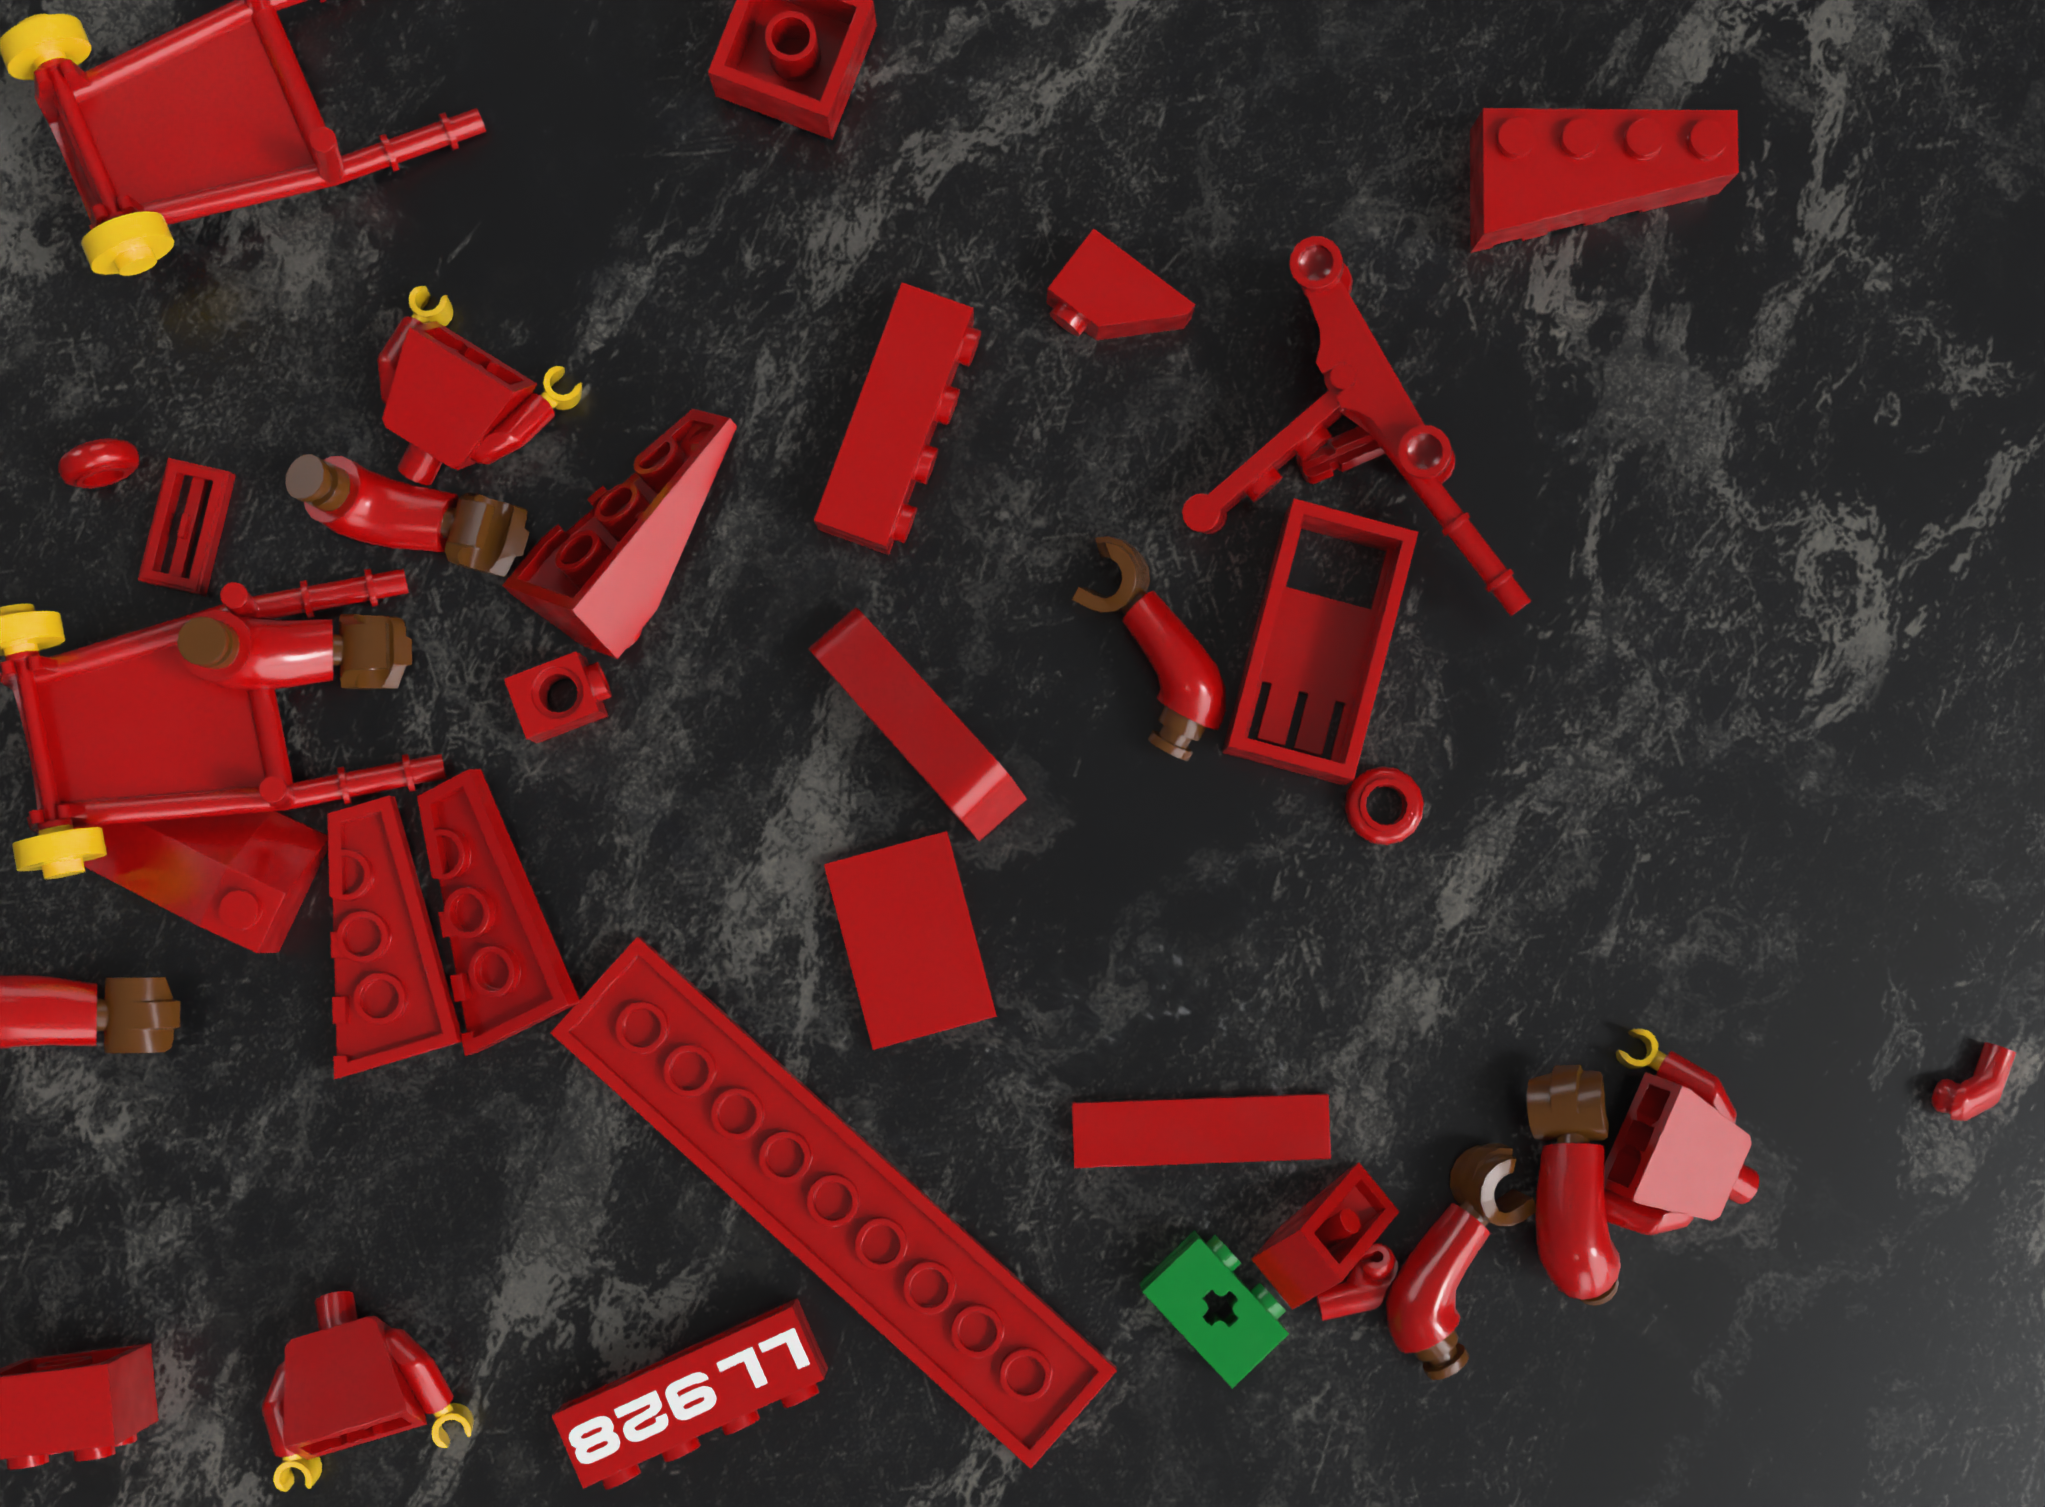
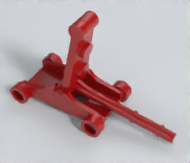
(1371, 396)

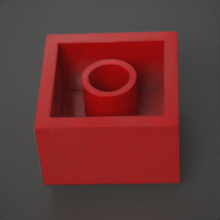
(794, 58)
(75, 1404)

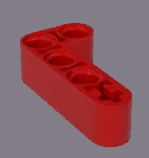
(918, 723)

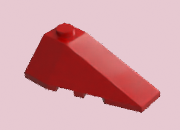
(617, 560)
(219, 872)

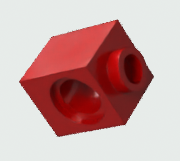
(531, 689)

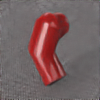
(1979, 1091)
(1364, 1287)

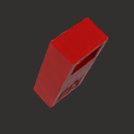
(1318, 650)

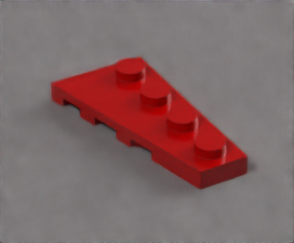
(498, 935)
(384, 951)

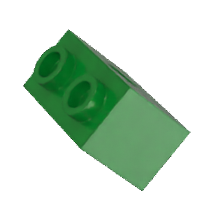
(1228, 1343)

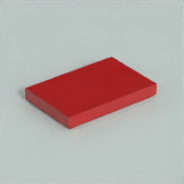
(910, 940)

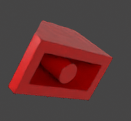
(1113, 294)
(1326, 1237)

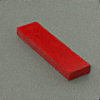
(1201, 1130)

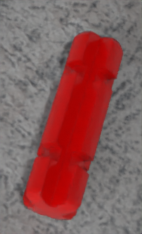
(1340, 453)

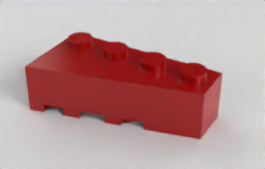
(1585, 165)

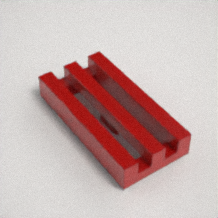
(210, 533)

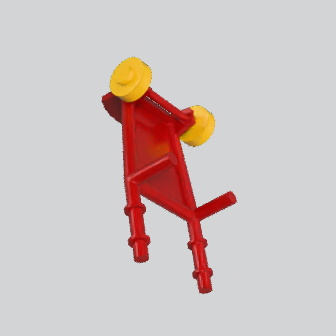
(192, 125)
(142, 739)

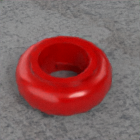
(98, 463)
(1411, 805)

